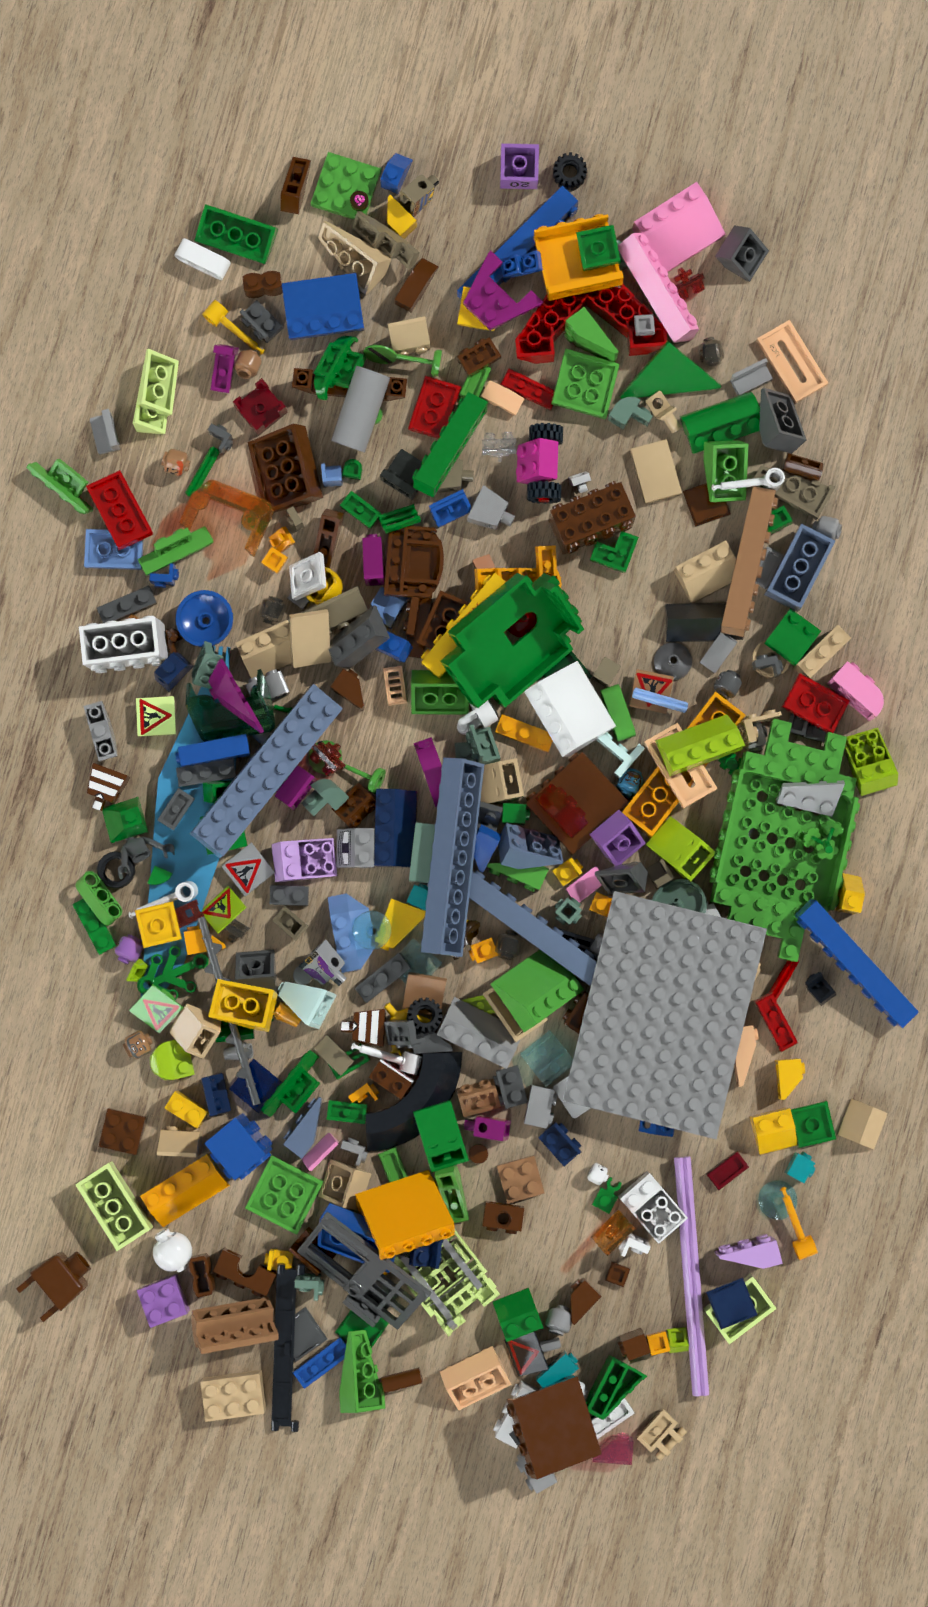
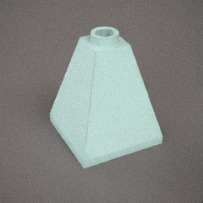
(307, 1002)

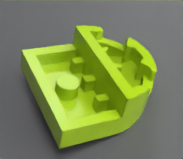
(171, 1061)

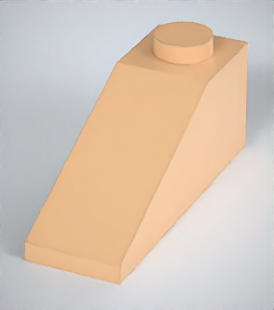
(745, 1053)

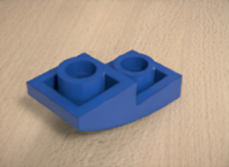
(521, 265)

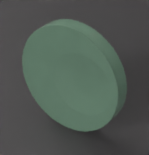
(682, 894)

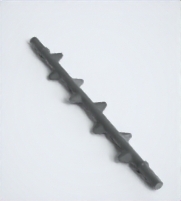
(234, 1037)

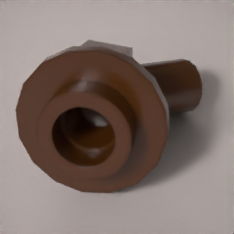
(172, 636)

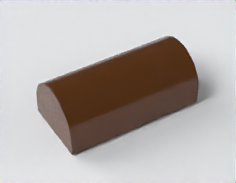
(803, 466)
(402, 1380)

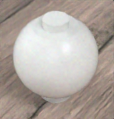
(172, 1251)

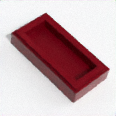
(727, 1170)

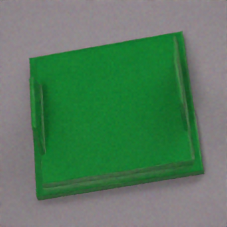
(354, 1323)

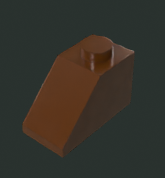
(349, 687)
(582, 1298)

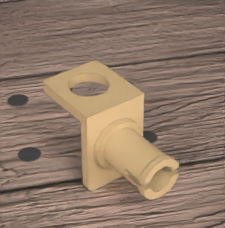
(665, 412)

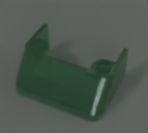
(217, 722)

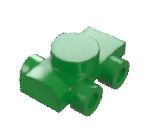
(729, 763)

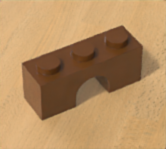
(228, 1267)

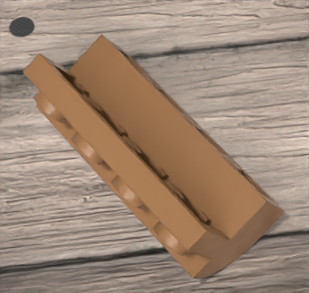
(233, 1325)

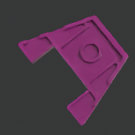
(490, 302)

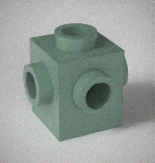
(571, 903)

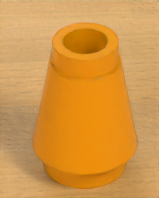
(285, 1014)

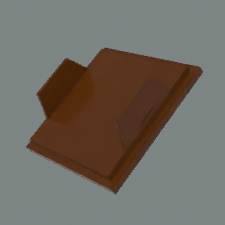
(701, 508)

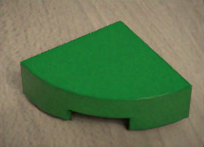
(159, 876)

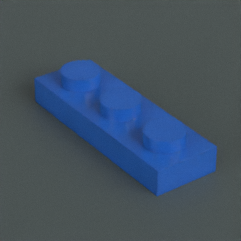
(321, 1363)

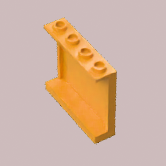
(562, 260)
(405, 1214)

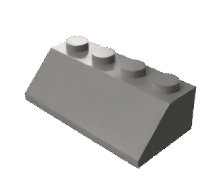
(477, 1032)

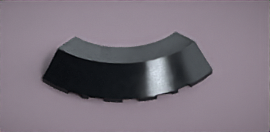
(434, 1086)

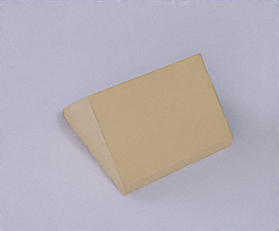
(862, 1123)

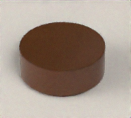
(478, 1153)

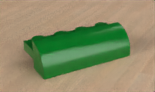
(722, 421)

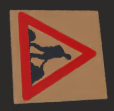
(654, 683)

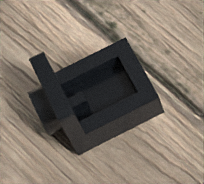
(819, 988)

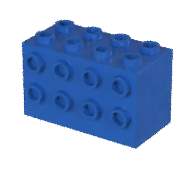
(239, 1147)

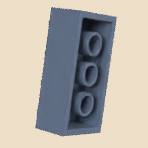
(799, 567)

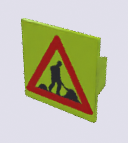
(223, 909)

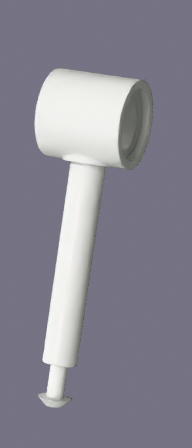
(765, 481)
(178, 894)
(408, 1061)

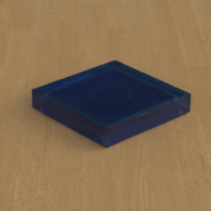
(265, 1085)

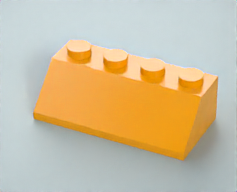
(185, 1190)

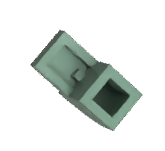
(628, 408)
(324, 792)

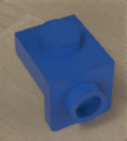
(162, 580)

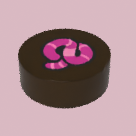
(359, 201)

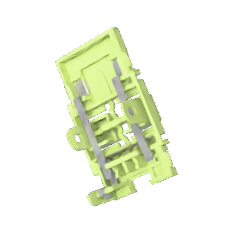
(469, 1286)

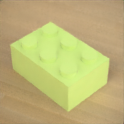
(762, 1306)

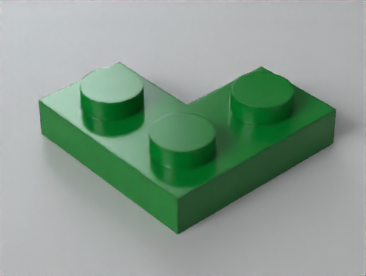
(618, 557)

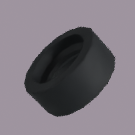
(101, 870)

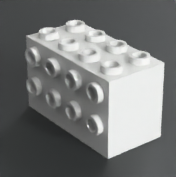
(123, 644)

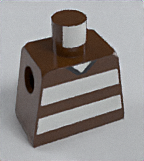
(105, 785)
(367, 1027)

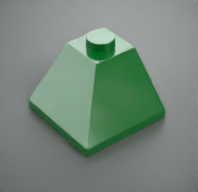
(124, 820)

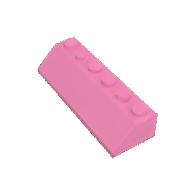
(658, 288)

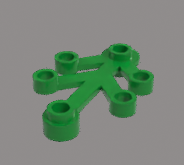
(169, 975)

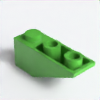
(531, 877)

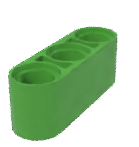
(618, 710)
(102, 906)

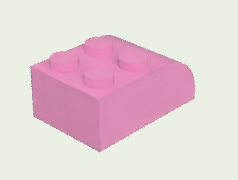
(858, 689)

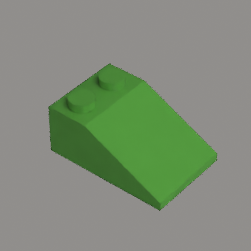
(588, 336)
(724, 463)

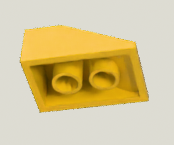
(243, 1005)

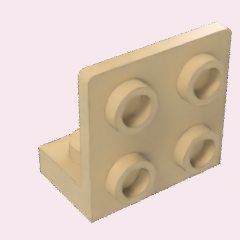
(748, 731)

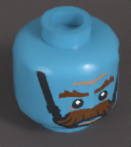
(630, 782)

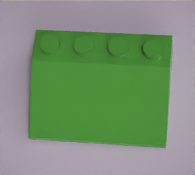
(536, 989)

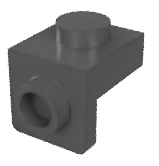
(221, 433)
(764, 661)

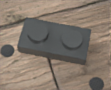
(176, 809)
(289, 895)

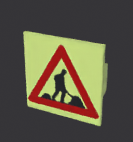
(155, 716)

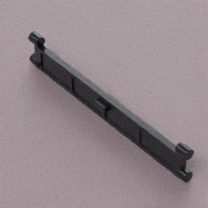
(284, 1347)

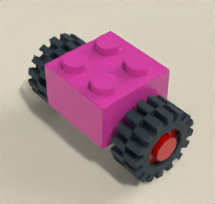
(539, 463)

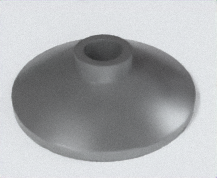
(665, 667)

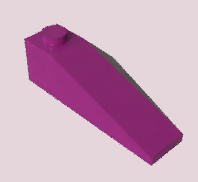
(230, 695)

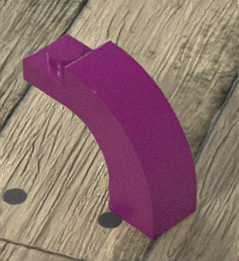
(430, 765)

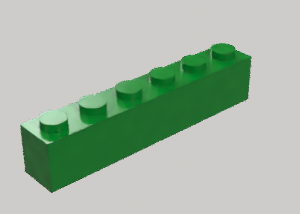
(450, 444)

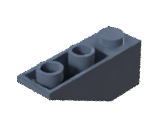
(304, 1135)

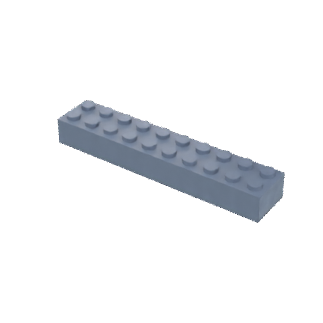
(266, 771)
(452, 857)

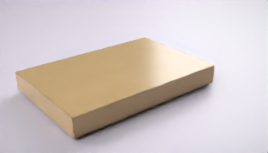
(655, 471)
(310, 638)

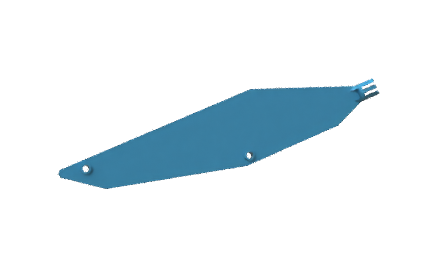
(190, 856)

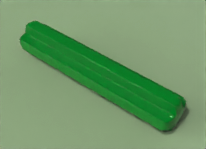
(203, 470)

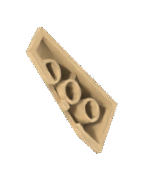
(355, 256)

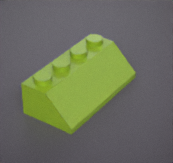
(700, 744)

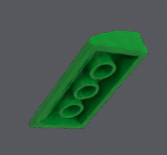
(236, 234)

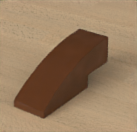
(416, 285)

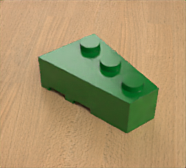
(612, 1386)

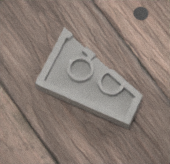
(816, 797)

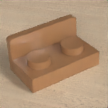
(478, 1097)

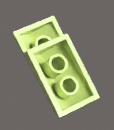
(155, 393)

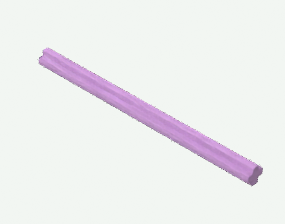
(691, 1277)

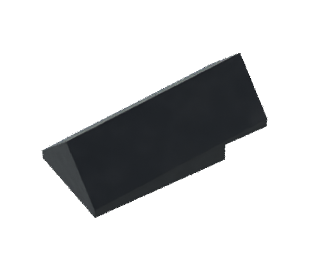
(695, 622)

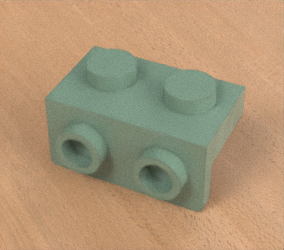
(482, 745)

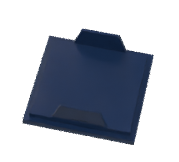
(731, 1303)

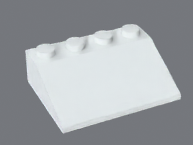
(570, 709)

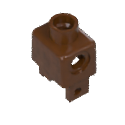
(60, 1280)

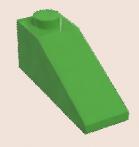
(452, 1192)

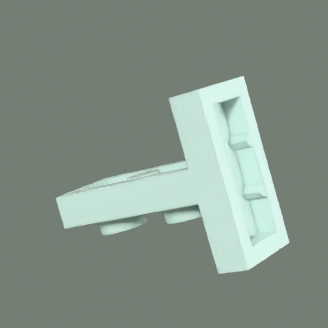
(620, 752)

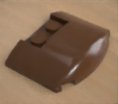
(413, 562)

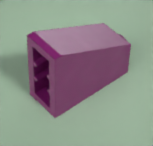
(373, 560)

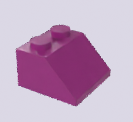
(295, 787)

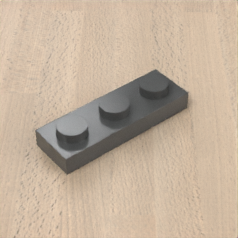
(127, 605)
(206, 772)
(383, 977)

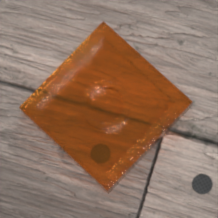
(613, 1232)

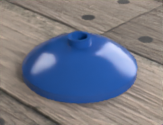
(195, 609)

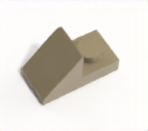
(290, 923)

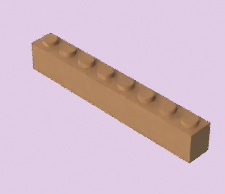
(748, 562)

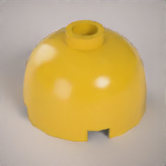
(333, 588)

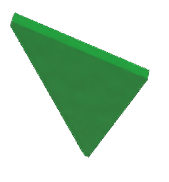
(671, 374)

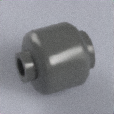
(728, 684)

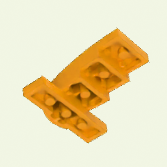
(545, 563)

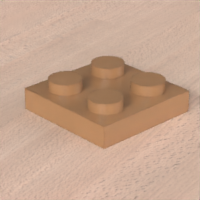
(520, 1179)

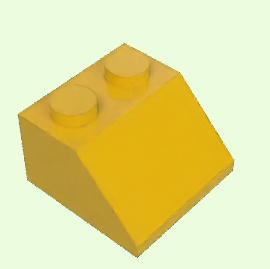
(774, 1130)

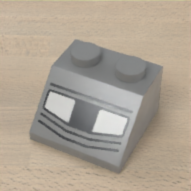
(355, 848)

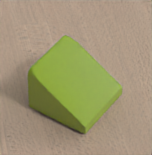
(138, 970)
(677, 1340)

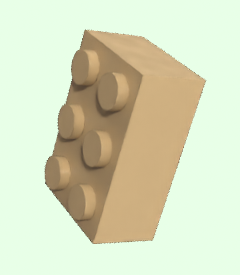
(233, 1395)

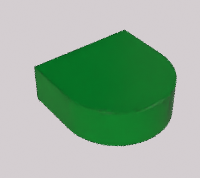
(352, 469)

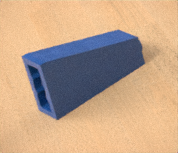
(214, 750)

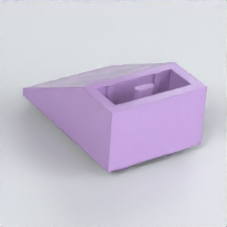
(304, 859)
(756, 1253)

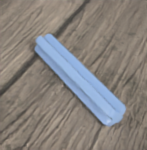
(660, 700)

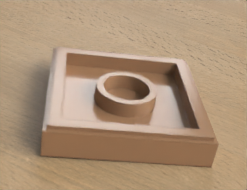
(424, 986)

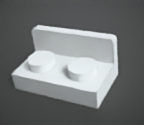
(636, 1243)

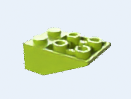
(870, 762)
(680, 849)

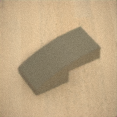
(333, 1055)

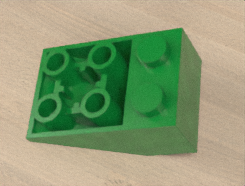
(440, 1136)

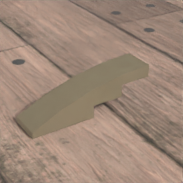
(384, 238)

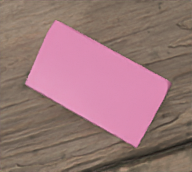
(584, 885)
(320, 1151)

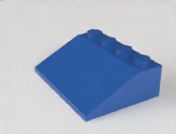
(322, 306)

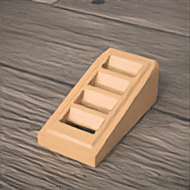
(399, 700)

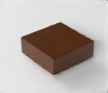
(617, 1274)

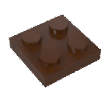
(122, 1131)

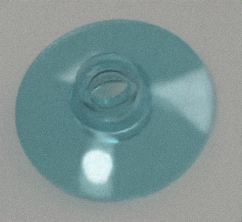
(370, 920)
(768, 1196)

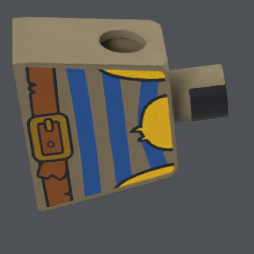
(418, 193)

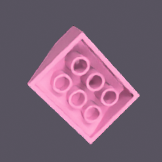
(680, 227)

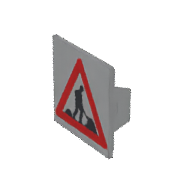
(248, 869)

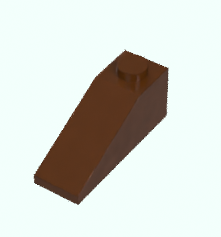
(295, 185)
(328, 534)

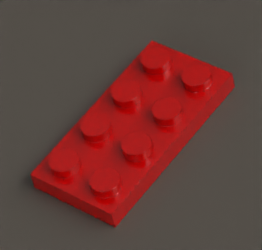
(119, 510)

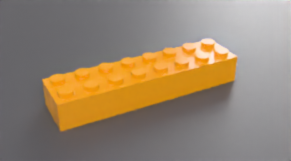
(655, 798)

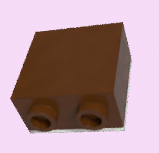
(391, 1078)

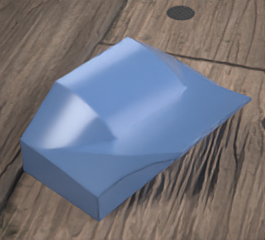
(389, 606)

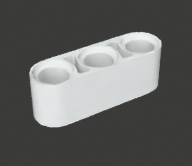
(202, 259)

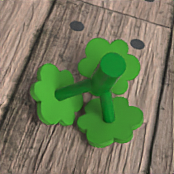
(826, 847)

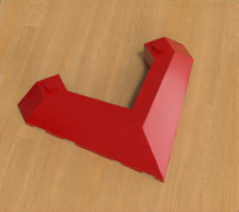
(612, 304)

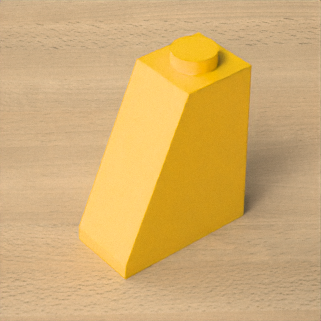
(851, 895)
(402, 920)

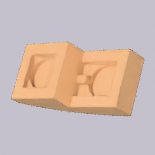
(502, 397)

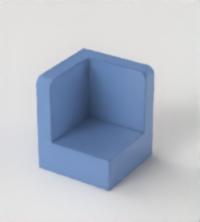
(331, 475)

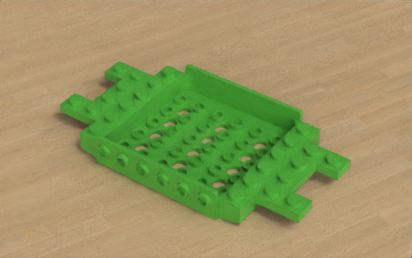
(767, 902)

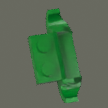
(337, 366)

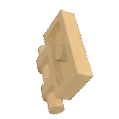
(657, 1430)

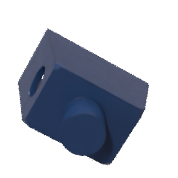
(172, 670)

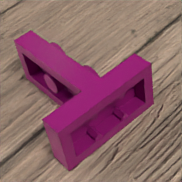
(223, 367)

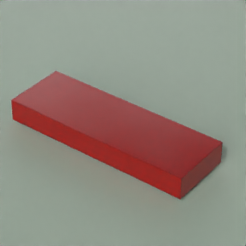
(528, 388)
(776, 1021)

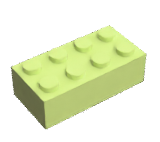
(114, 1206)

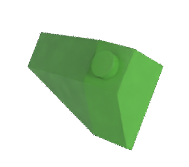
(359, 1381)

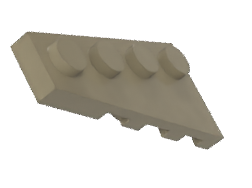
(800, 493)

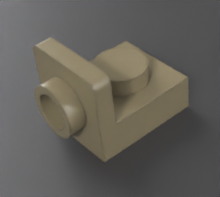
(291, 521)

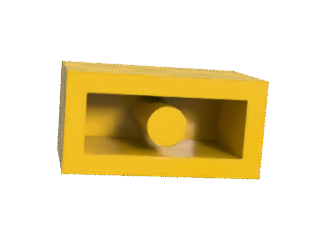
(187, 1109)

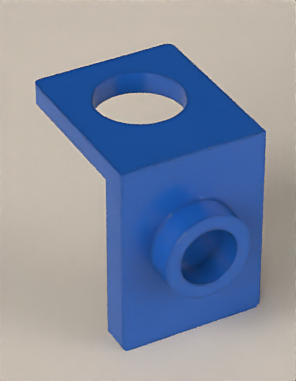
(656, 1129)

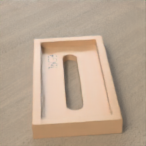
(814, 377)
(686, 795)

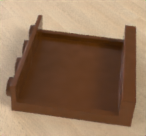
(591, 792)
(553, 1427)

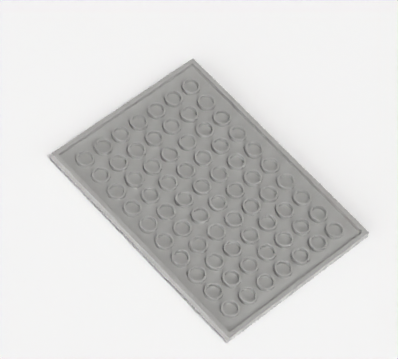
(665, 1015)

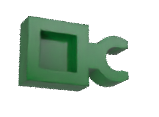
(606, 1198)

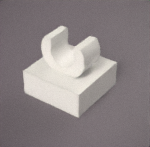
(579, 480)

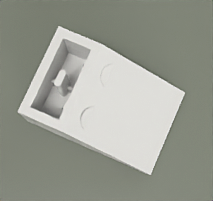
(653, 1207)

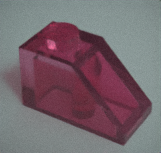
(616, 1450)

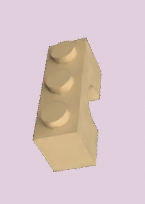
(822, 652)

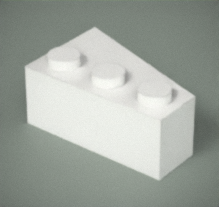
(504, 1426)

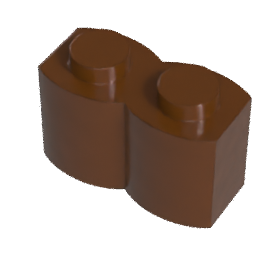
(263, 284)
(200, 1269)

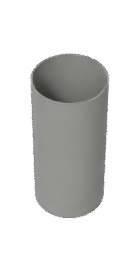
(360, 409)

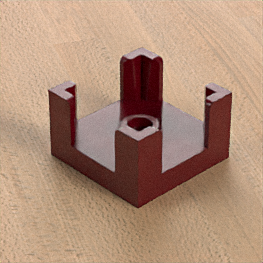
(260, 407)

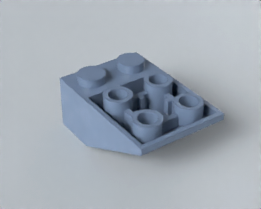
(528, 848)

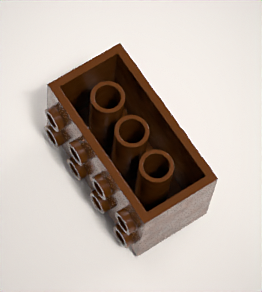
(591, 517)

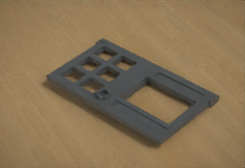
(367, 1274)

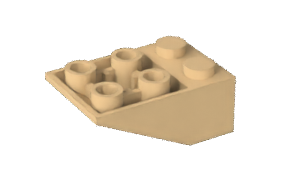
(501, 782)

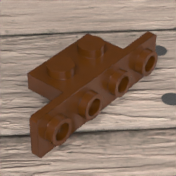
(418, 614)

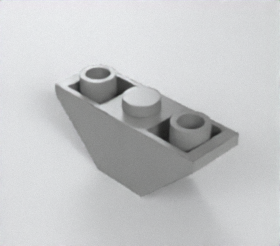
(101, 731)

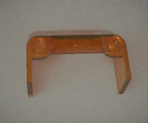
(256, 511)

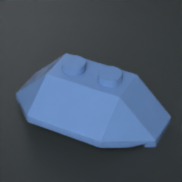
(343, 914)

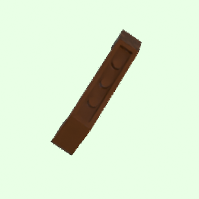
(304, 380)

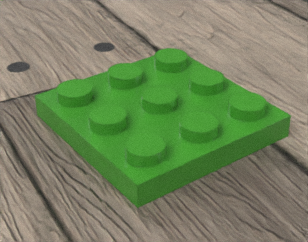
(339, 180)
(585, 384)
(284, 1194)

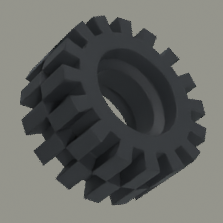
(565, 161)
(427, 1005)

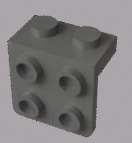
(362, 1310)

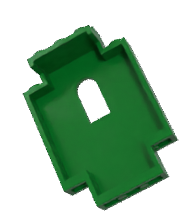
(486, 660)

